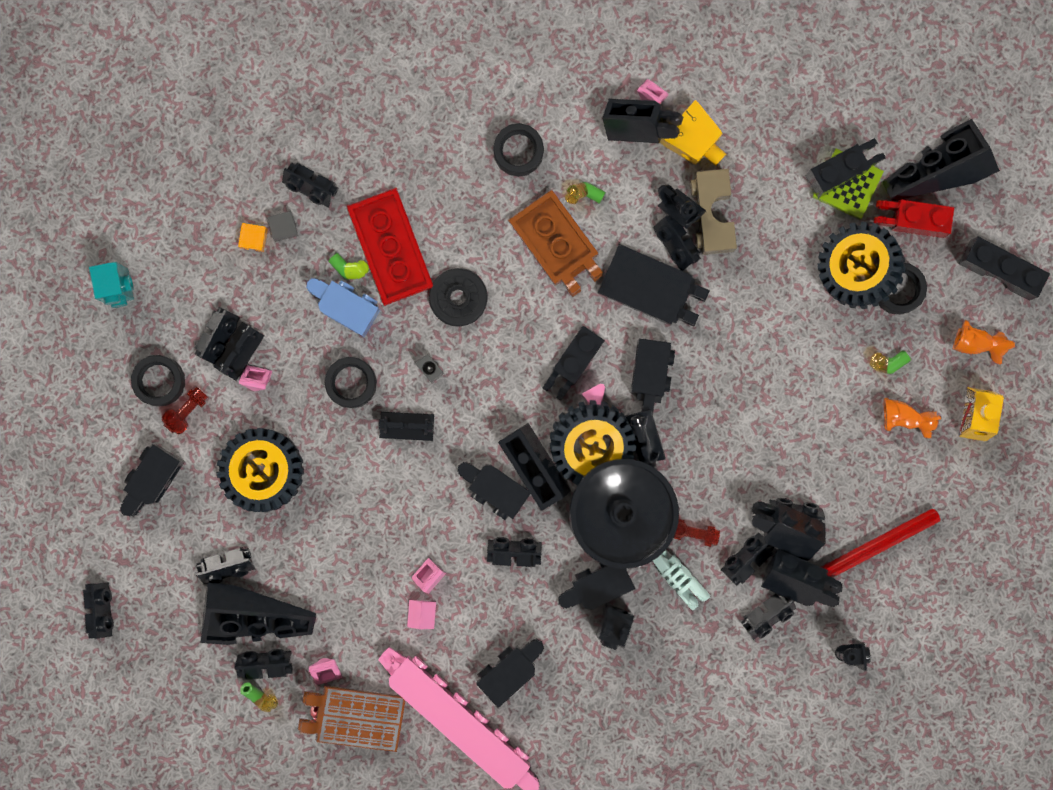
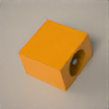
(252, 237)

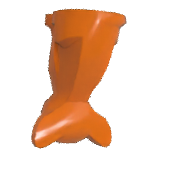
(976, 341)
(902, 414)

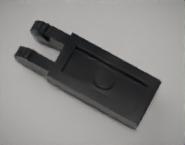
(575, 360)

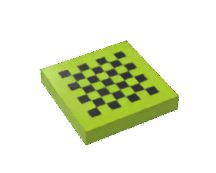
(854, 195)

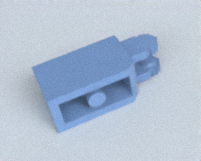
(344, 306)

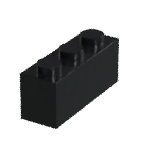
(534, 466)

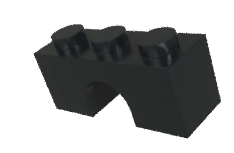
(998, 263)

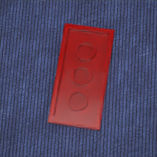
(390, 246)

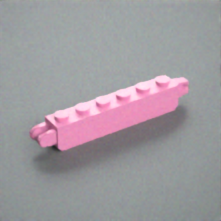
(458, 722)

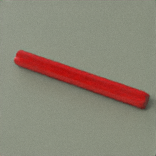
(882, 543)

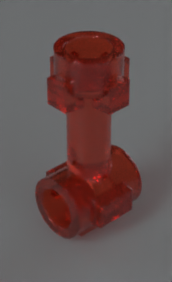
(175, 421)
(710, 536)

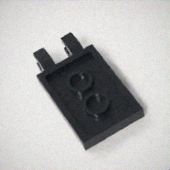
(651, 287)

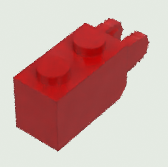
(917, 218)

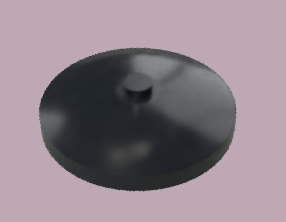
(624, 513)

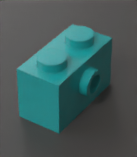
(112, 284)

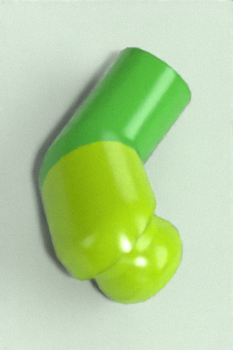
(349, 270)

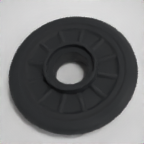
(455, 280)

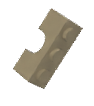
(714, 235)

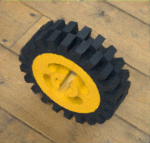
(864, 245)
(593, 423)
(279, 450)

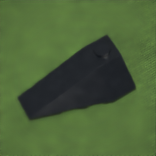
(954, 163)
(241, 613)

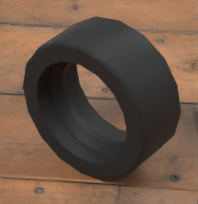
(518, 129)
(920, 293)
(339, 365)
(137, 380)

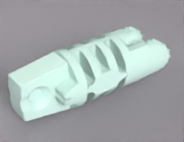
(680, 579)

